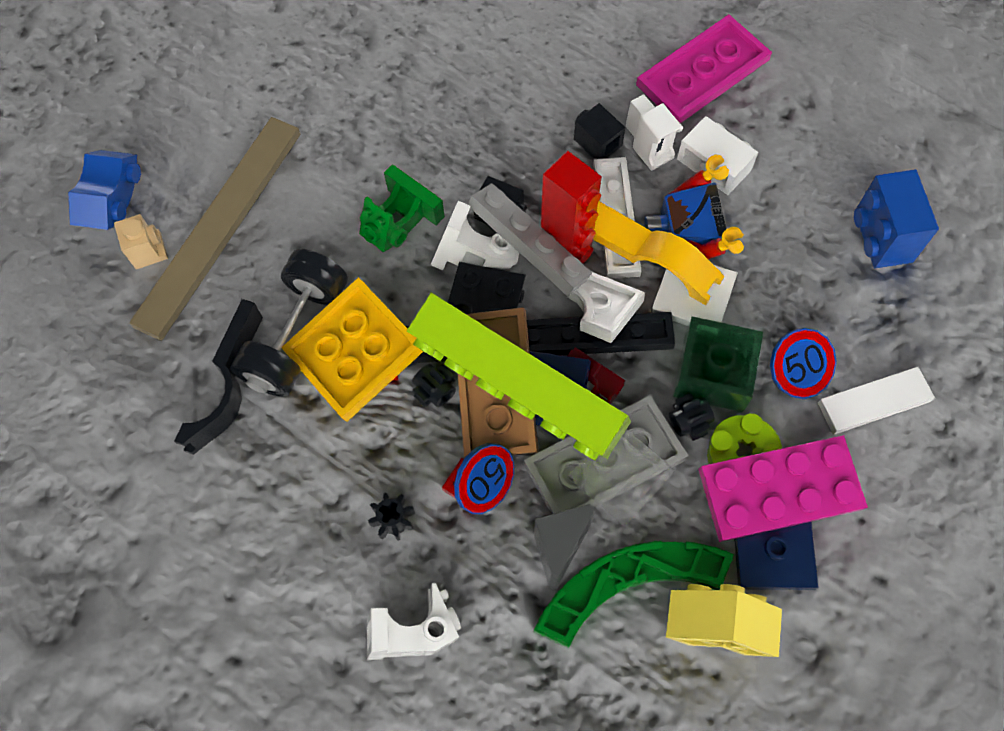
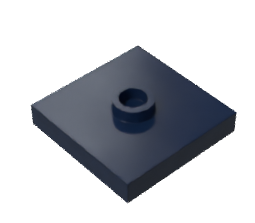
(777, 559)

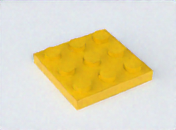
(352, 349)

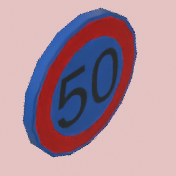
(803, 363)
(484, 478)

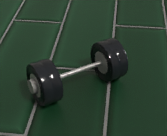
(267, 368)

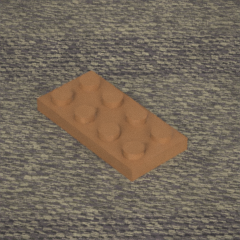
(487, 417)

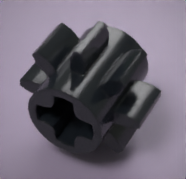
(434, 385)
(691, 416)
(389, 506)

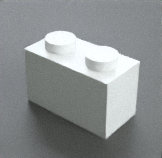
(710, 139)

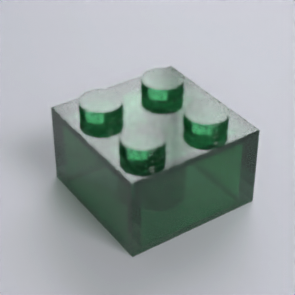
(719, 363)

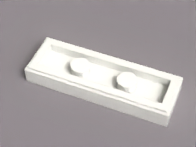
(875, 400)

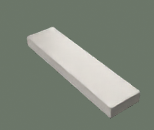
(617, 195)

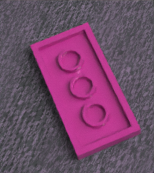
(704, 68)
(782, 488)

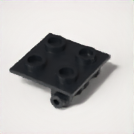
(485, 289)

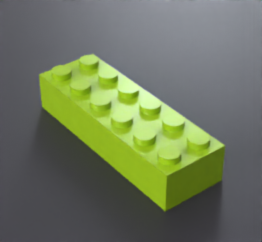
(525, 379)

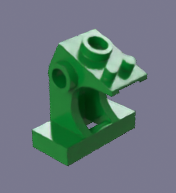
(407, 199)

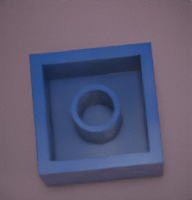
(895, 219)

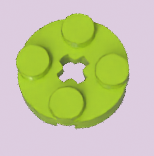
(743, 429)

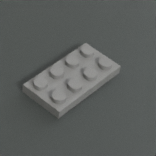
(554, 464)

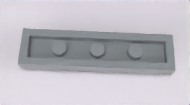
(529, 239)

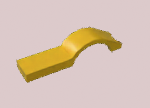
(659, 247)

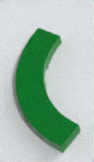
(624, 570)

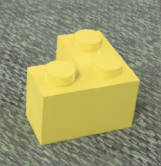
(724, 620)

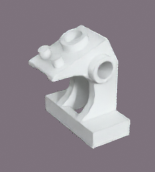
(468, 246)
(390, 639)

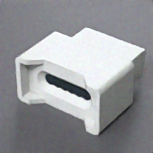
(652, 131)

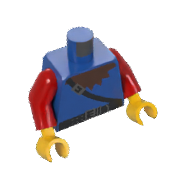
(697, 215)

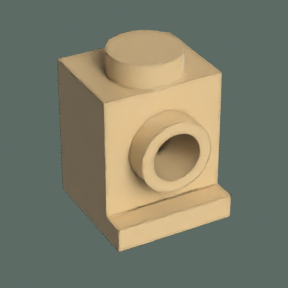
(140, 242)

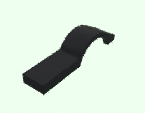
(241, 329)

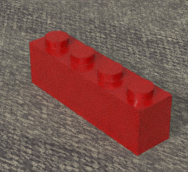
(571, 204)

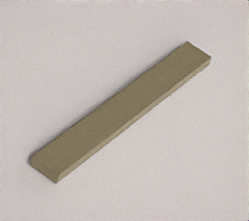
(214, 229)

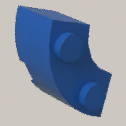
(103, 189)

